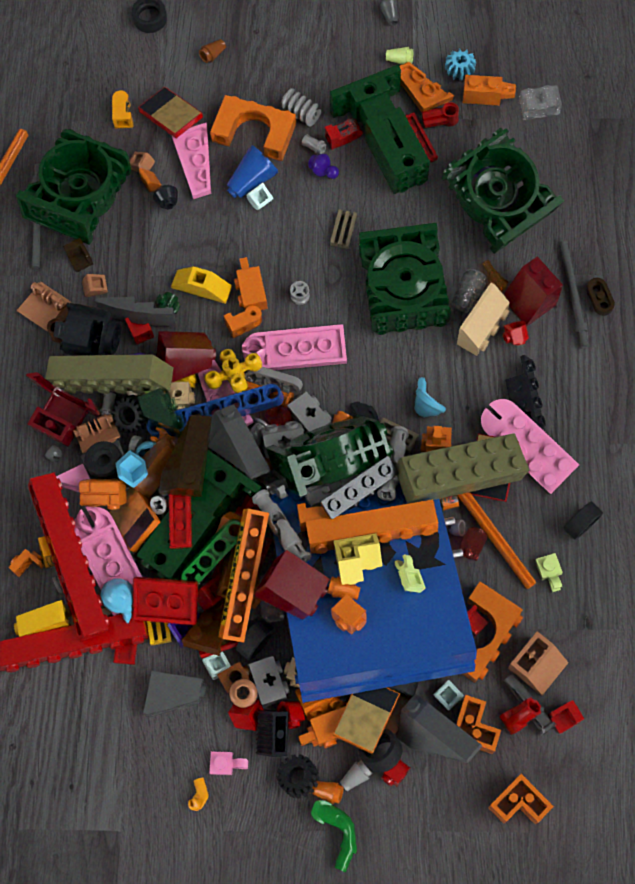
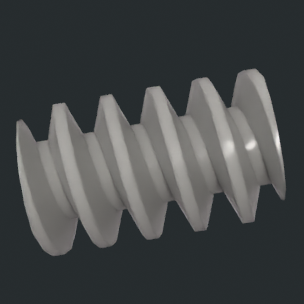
(304, 111)

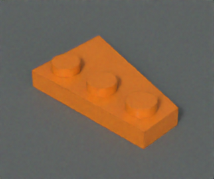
(422, 90)

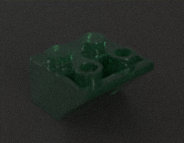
(160, 410)

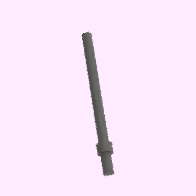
(36, 231)
(580, 327)

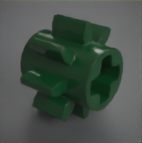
(168, 300)

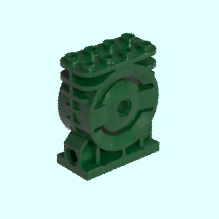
(65, 168)
(483, 202)
(409, 254)
(330, 453)

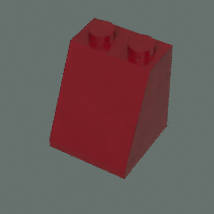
(533, 291)
(185, 352)
(292, 586)

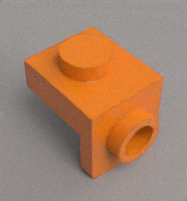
(23, 561)

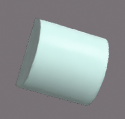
(259, 196)
(216, 664)
(448, 695)

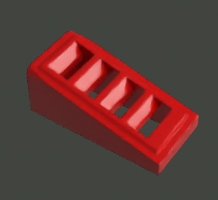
(205, 596)

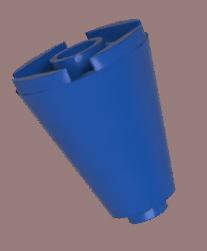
(250, 173)

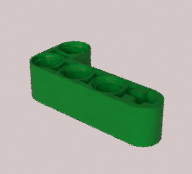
(209, 550)

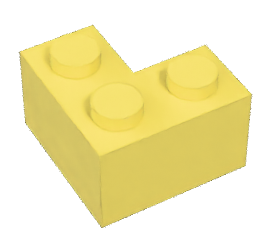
(356, 555)

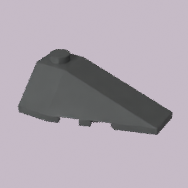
(235, 442)
(430, 731)

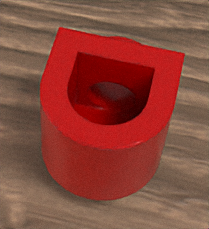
(516, 333)
(295, 713)
(396, 774)

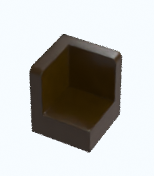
(78, 255)

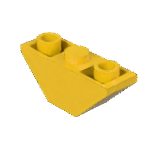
(202, 283)

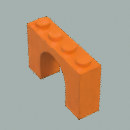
(237, 111)
(503, 616)

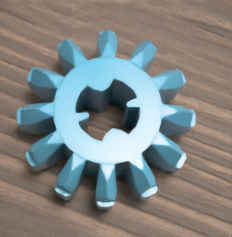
(460, 64)

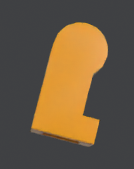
(120, 107)

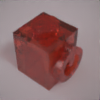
(473, 543)

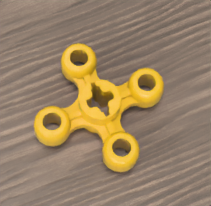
(233, 371)

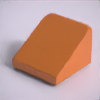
(149, 179)

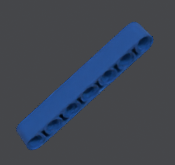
(242, 398)

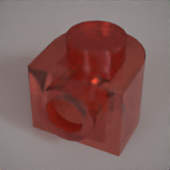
(278, 415)

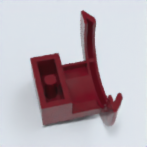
(60, 413)

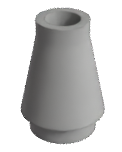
(356, 775)

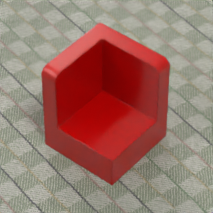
(139, 332)
(476, 621)
(566, 716)
(245, 717)

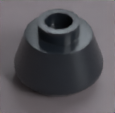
(166, 196)

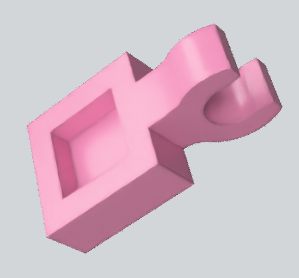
(223, 763)

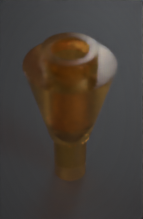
(494, 276)

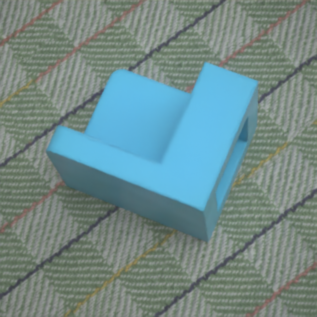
(131, 469)

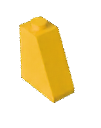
(43, 619)

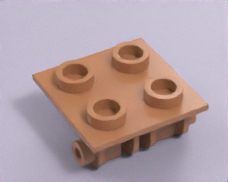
(42, 305)
(107, 432)

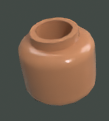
(236, 697)

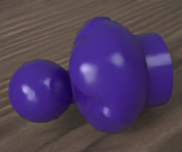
(322, 166)

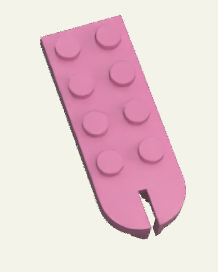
(298, 347)
(544, 457)
(105, 547)

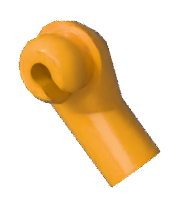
(200, 796)

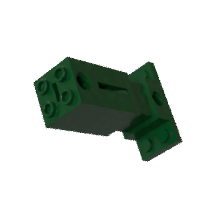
(386, 127)
(205, 518)

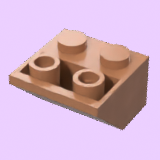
(538, 663)

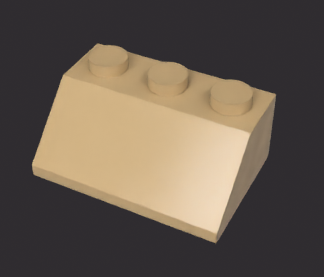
(483, 320)

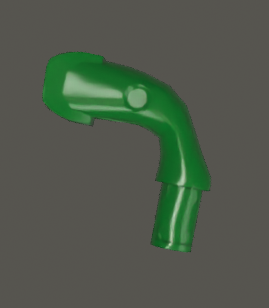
(327, 813)

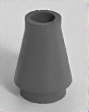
(389, 10)

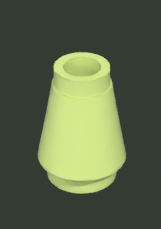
(400, 55)

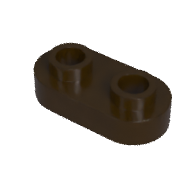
(602, 297)

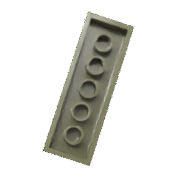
(109, 373)
(461, 468)

